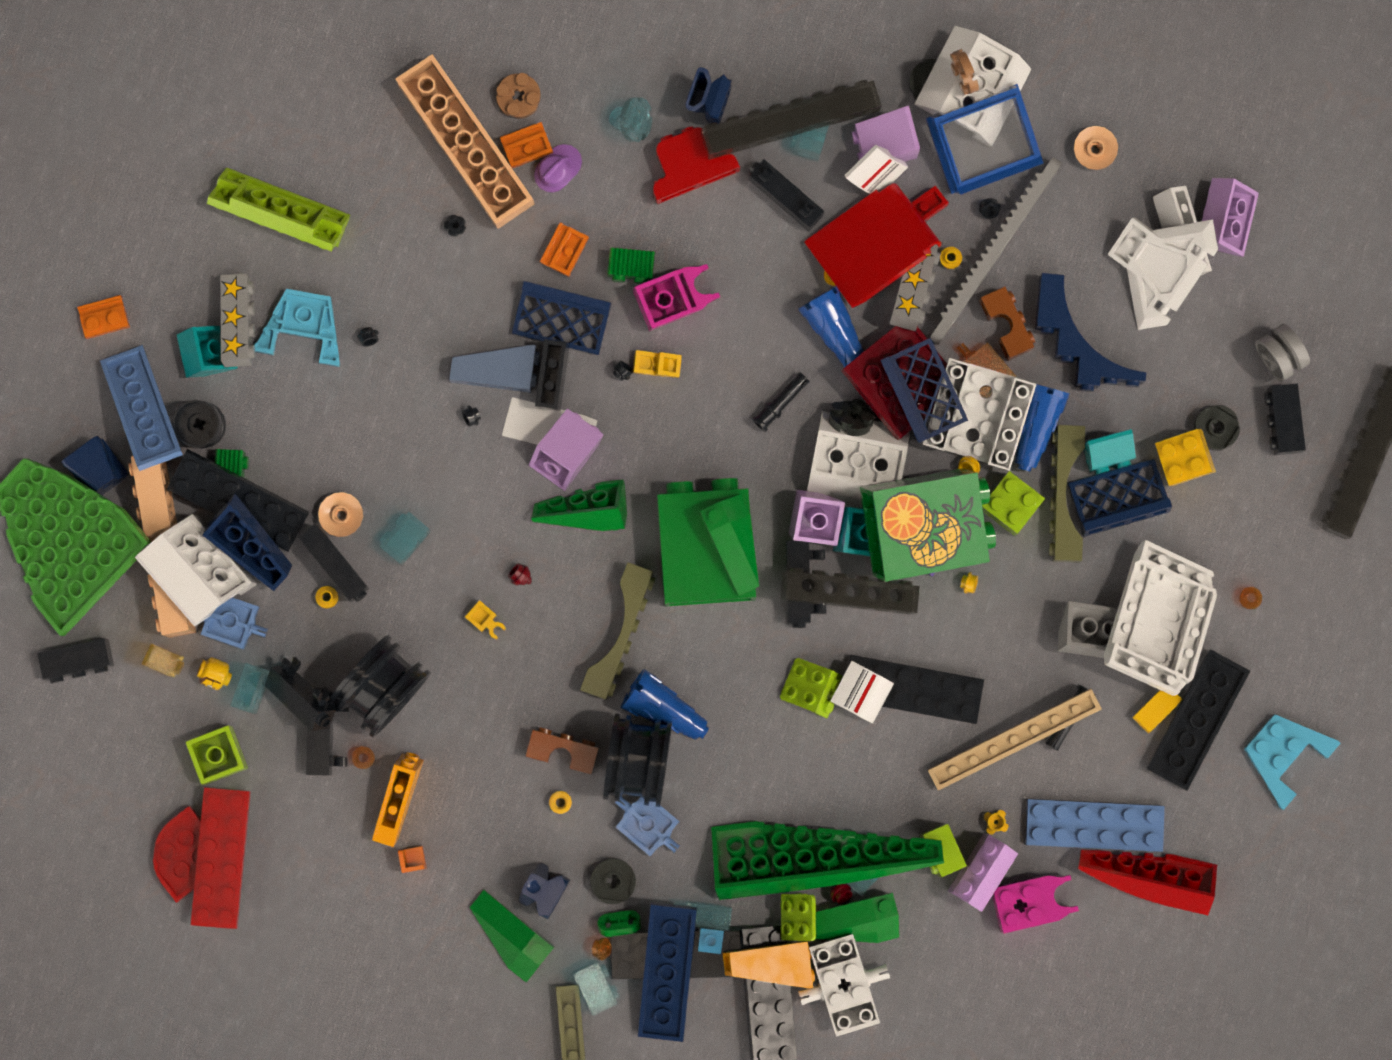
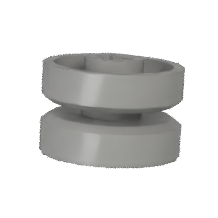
(1282, 352)

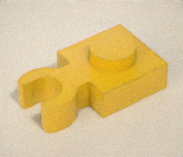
(483, 618)

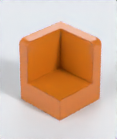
(412, 859)

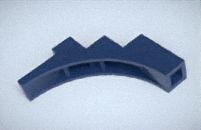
(1091, 367)

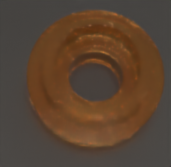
(1244, 601)
(356, 757)
(601, 948)

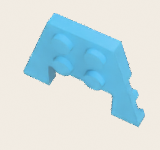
(303, 316)
(1278, 746)

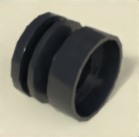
(186, 421)

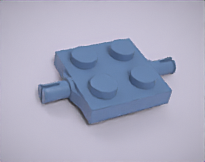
(233, 623)
(647, 825)

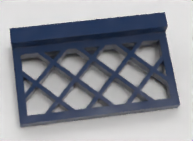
(565, 298)
(905, 397)
(1123, 516)

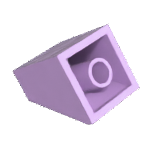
(890, 131)
(565, 449)

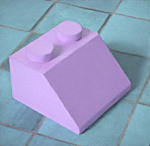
(816, 518)

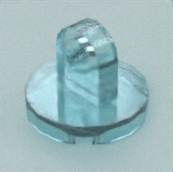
(634, 119)

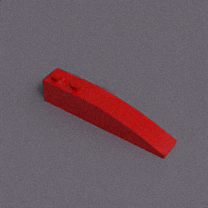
(1162, 880)

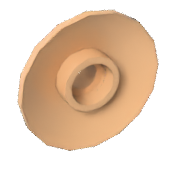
(1100, 138)
(329, 512)

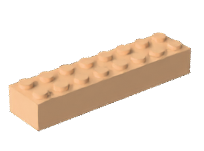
(465, 141)
(158, 515)

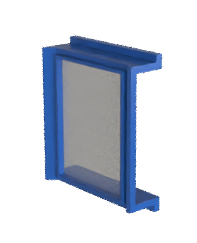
(985, 141)

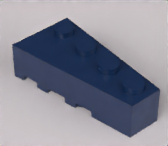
(247, 543)

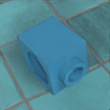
(710, 940)

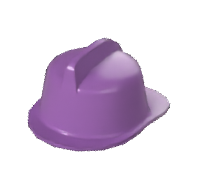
(558, 168)

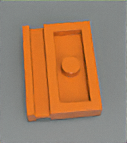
(526, 145)
(564, 249)
(103, 317)

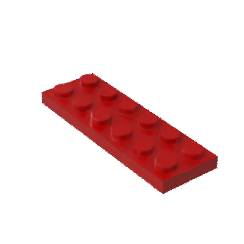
(220, 858)

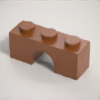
(1001, 305)
(582, 754)

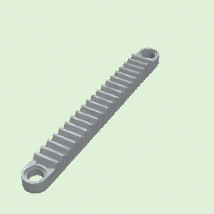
(994, 249)

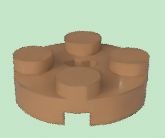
(962, 66)
(522, 83)

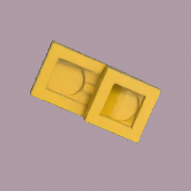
(657, 364)
(1156, 710)

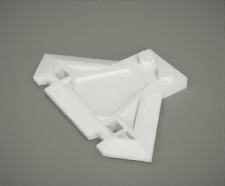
(1162, 265)

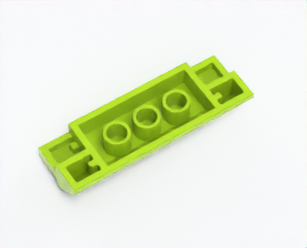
(279, 209)

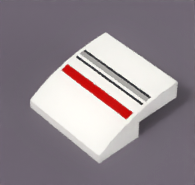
(876, 170)
(862, 692)

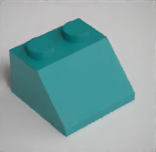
(201, 351)
(1110, 451)
(853, 533)

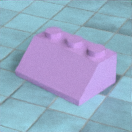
(1232, 211)
(983, 872)

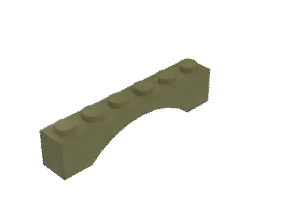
(1067, 542)
(600, 676)

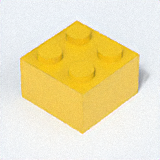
(1185, 457)

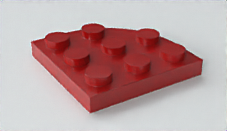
(177, 854)

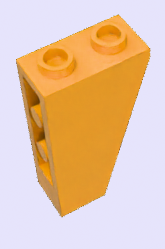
(397, 798)
(776, 964)

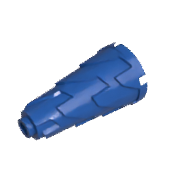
(833, 324)
(1039, 424)
(656, 701)

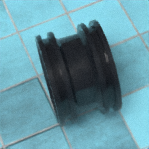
(380, 686)
(637, 760)

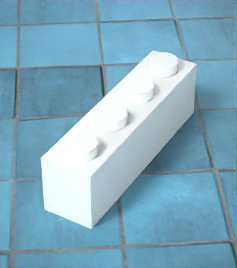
(1175, 209)

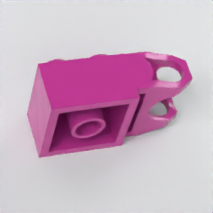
(678, 290)
(1038, 903)

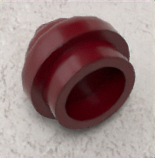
(520, 575)
(840, 893)

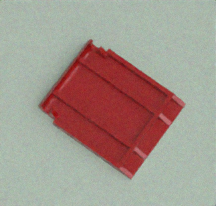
(872, 244)

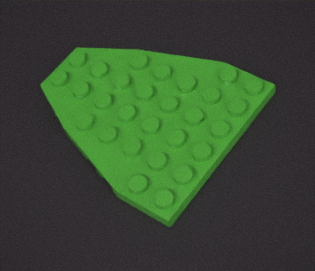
(66, 540)

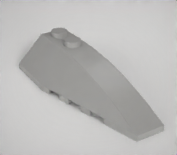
(1085, 629)

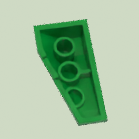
(594, 509)
(732, 535)
(867, 919)
(514, 940)

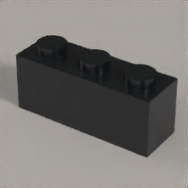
(552, 375)
(1285, 419)
(75, 660)

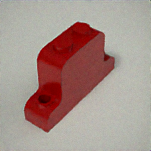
(687, 165)

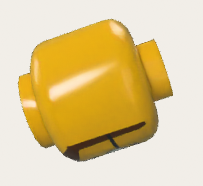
(214, 673)

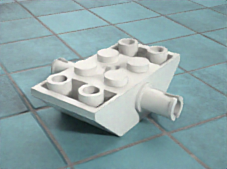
(850, 1008)

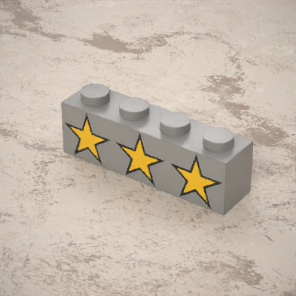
(914, 293)
(236, 320)

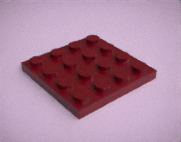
(873, 384)

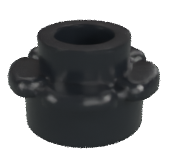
(989, 208)
(455, 231)
(368, 336)
(622, 370)
(471, 416)

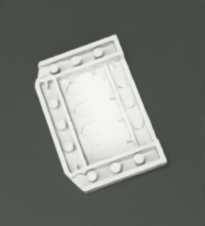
(1161, 619)

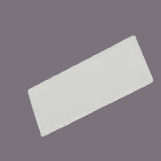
(530, 423)

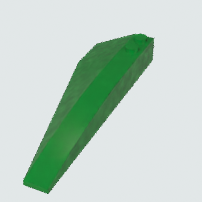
(781, 859)

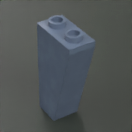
(498, 369)

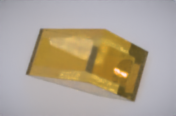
(163, 660)

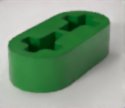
(619, 923)

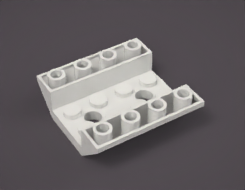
(942, 88)
(996, 418)
(858, 464)
(190, 572)

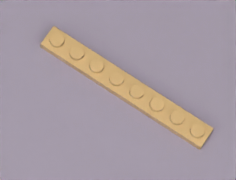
(1014, 739)

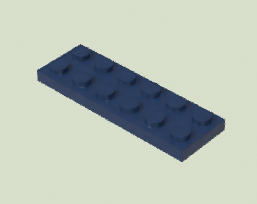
(667, 971)

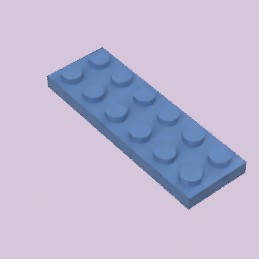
(141, 408)
(1095, 825)

